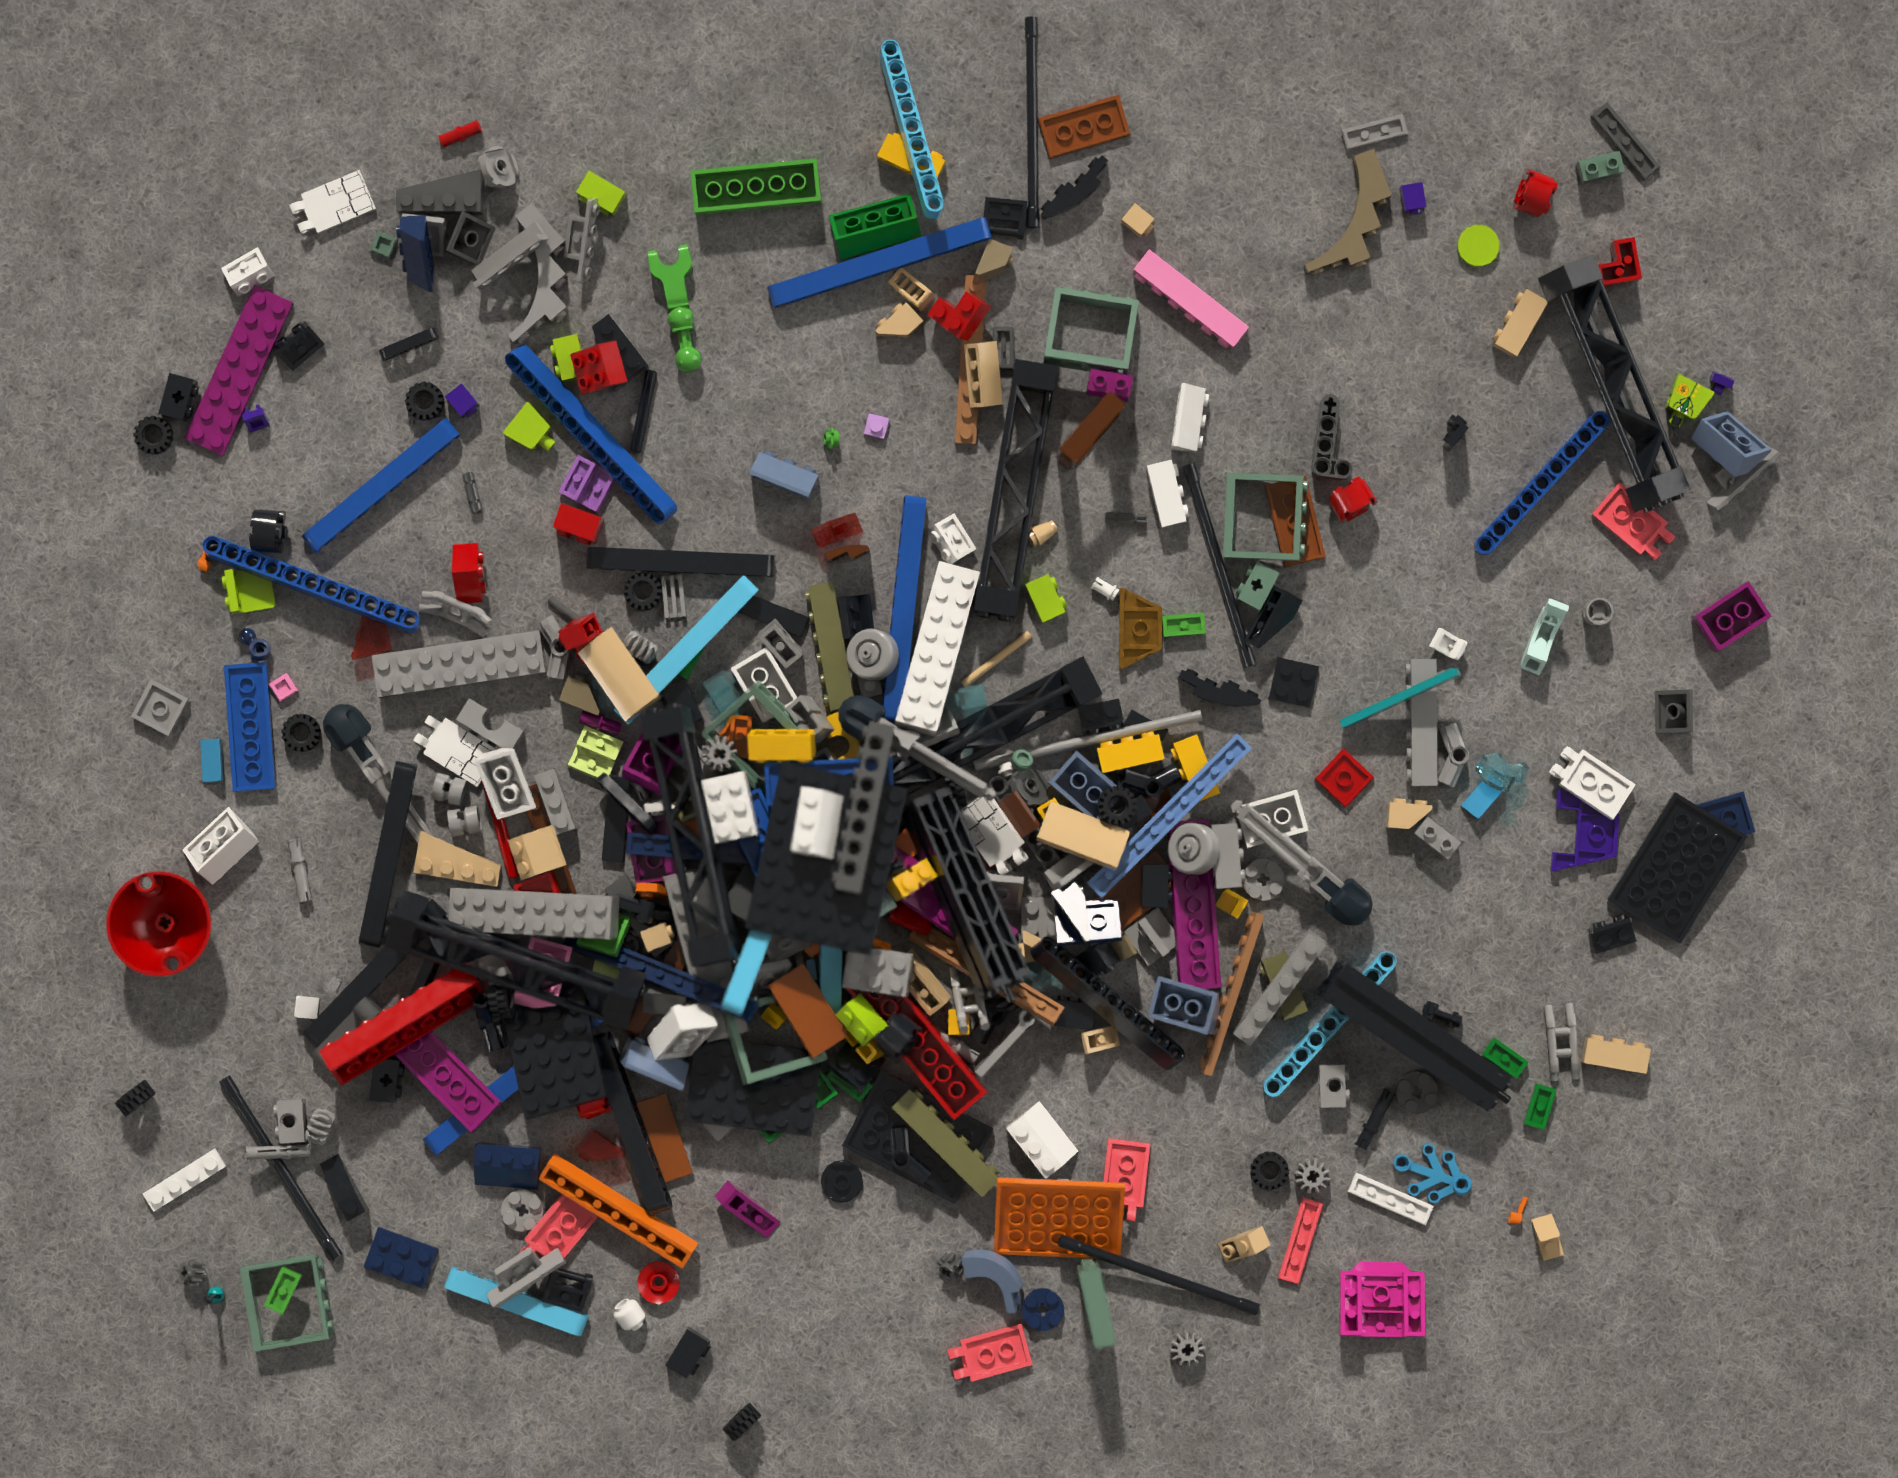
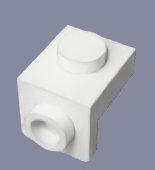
(1448, 644)

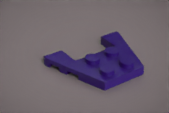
(1594, 838)

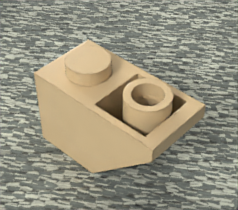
(901, 323)
(1406, 815)
(1244, 1244)

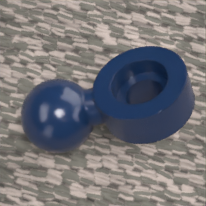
(248, 637)

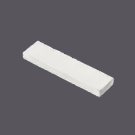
(1390, 1199)

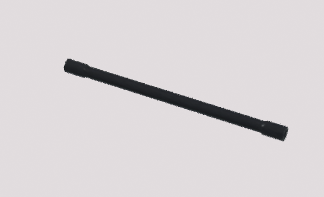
(1031, 34)
(1194, 482)
(327, 1241)
(1240, 1303)

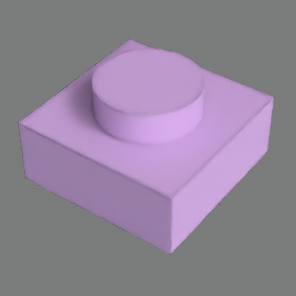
(876, 426)

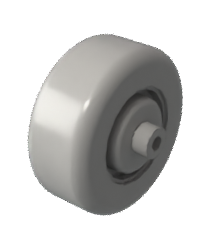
(872, 654)
(1193, 848)

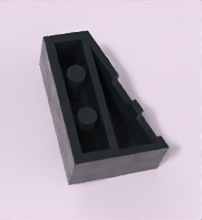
(607, 331)

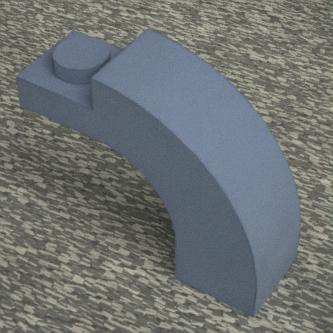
(999, 1269)

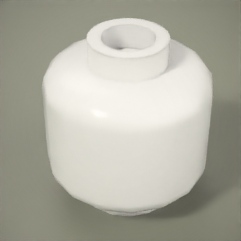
(629, 1314)

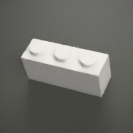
(1167, 493)

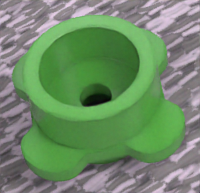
(831, 438)

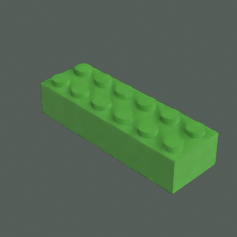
(756, 187)

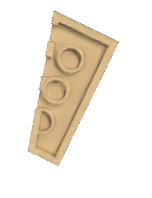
(449, 861)

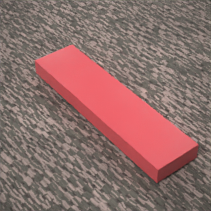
(1300, 1240)

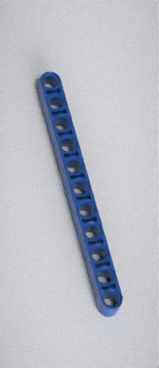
(879, 262)
(591, 434)
(304, 577)
(904, 599)
(453, 1128)

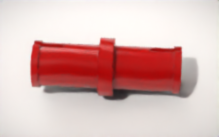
(460, 133)

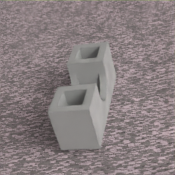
(473, 717)
(555, 802)

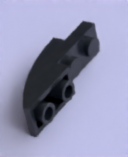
(1070, 196)
(1227, 694)

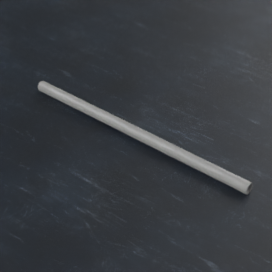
(1094, 739)

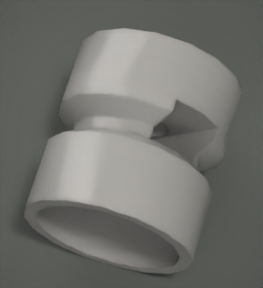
(1597, 612)
(456, 791)
(463, 821)

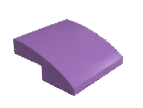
(587, 484)

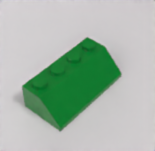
(875, 226)

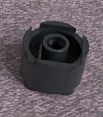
(267, 531)
(898, 1037)

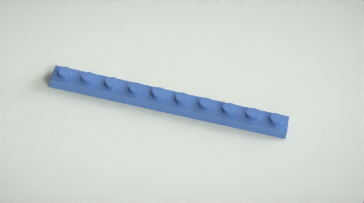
(1171, 814)

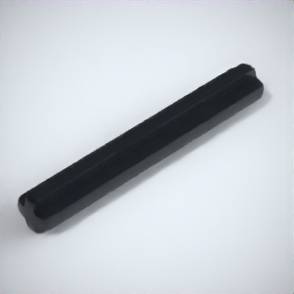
(643, 411)

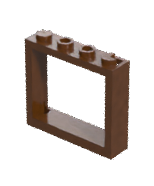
(1090, 430)

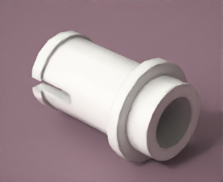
(1105, 589)

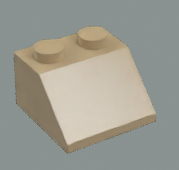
(537, 852)

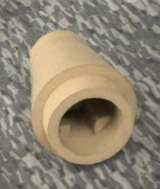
(1041, 533)

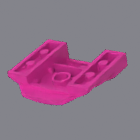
(1382, 1301)

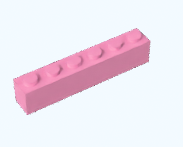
(1191, 299)

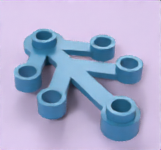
(1436, 1174)

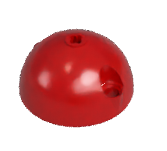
(137, 928)

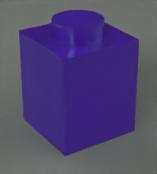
(1413, 198)
(462, 401)

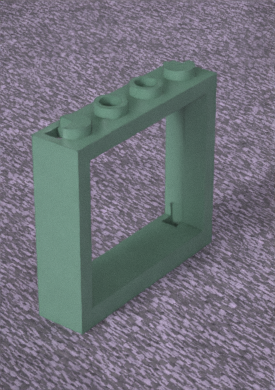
(1082, 361)
(1299, 528)
(773, 705)
(741, 1059)
(1096, 1303)
(253, 1310)

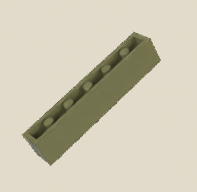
(831, 644)
(945, 1142)

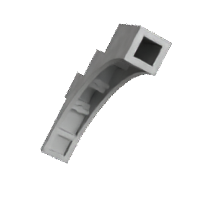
(549, 277)

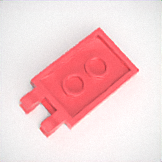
(1635, 529)
(1128, 1164)
(560, 1227)
(992, 1353)

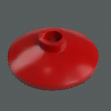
(653, 1292)

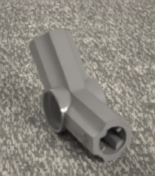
(558, 660)
(1452, 768)

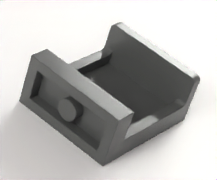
(741, 893)

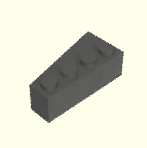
(443, 196)

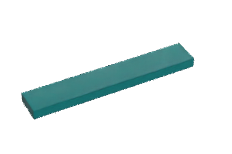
(1400, 697)

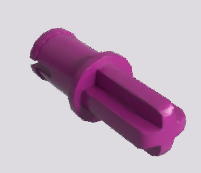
(600, 722)

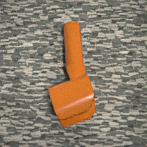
(203, 564)
(1516, 1218)

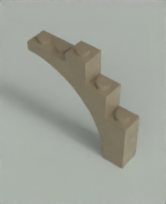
(1371, 190)

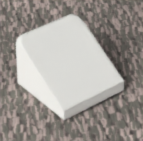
(306, 1007)

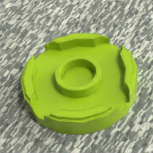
(1478, 245)

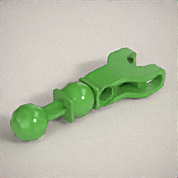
(680, 316)

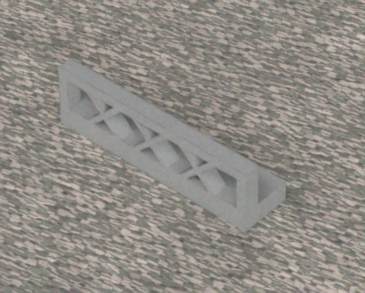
(509, 255)
(1065, 870)

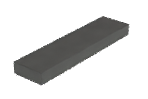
(1625, 141)

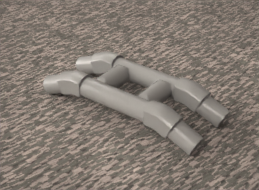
(445, 611)
(961, 1010)
(1555, 1053)

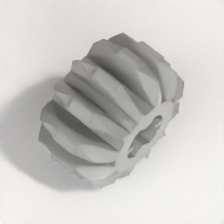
(640, 647)
(717, 745)
(320, 1126)
(1318, 1179)
(1192, 1353)

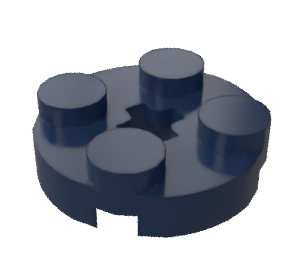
(1049, 1299)

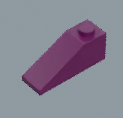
(746, 1209)

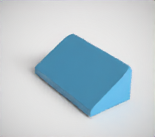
(212, 760)
(1480, 800)

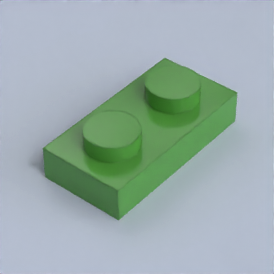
(1183, 624)
(282, 1290)

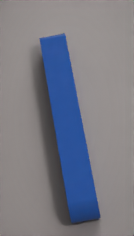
(1550, 478)
(384, 481)

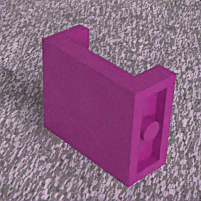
(1102, 382)

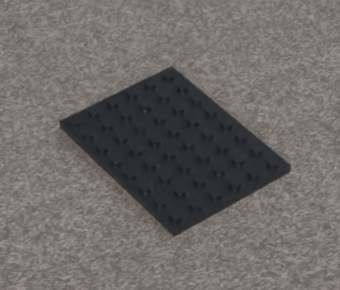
(795, 890)

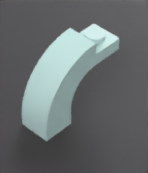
(1542, 636)

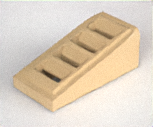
(924, 299)

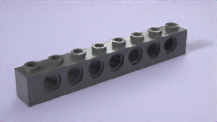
(883, 734)

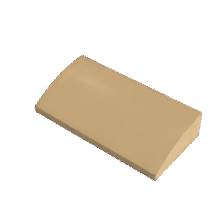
(619, 674)
(1083, 836)

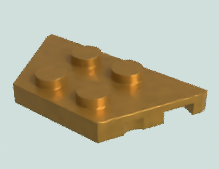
(1138, 628)

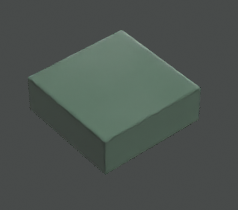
(384, 245)

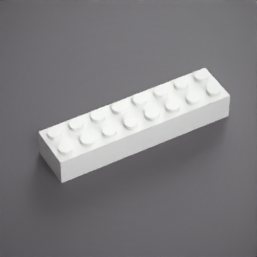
(937, 649)

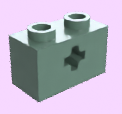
(1600, 167)
(1256, 598)

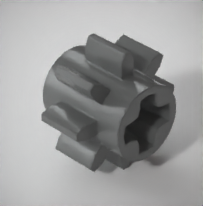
(950, 1265)
(193, 1274)

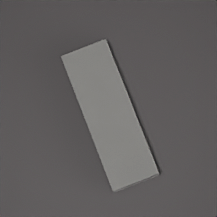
(1374, 132)

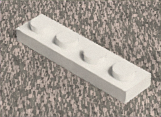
(184, 1180)

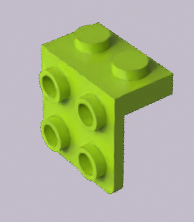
(247, 592)

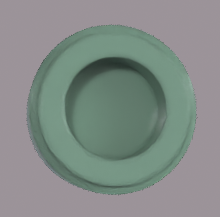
(1021, 760)

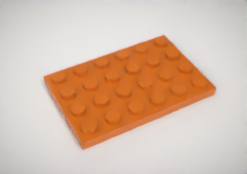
(1037, 1212)

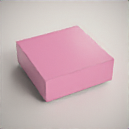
(283, 687)

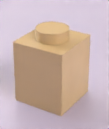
(1138, 221)
(657, 936)

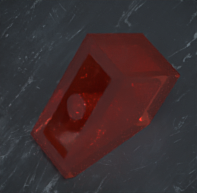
(836, 530)
(598, 1148)

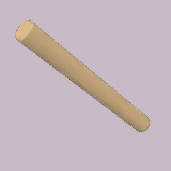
(996, 659)

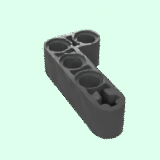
(1329, 437)
(363, 1011)

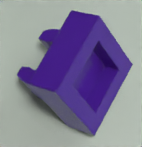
(1720, 382)
(255, 419)

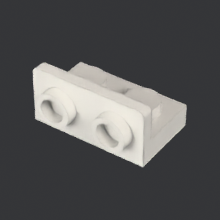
(247, 271)
(951, 539)
(655, 807)

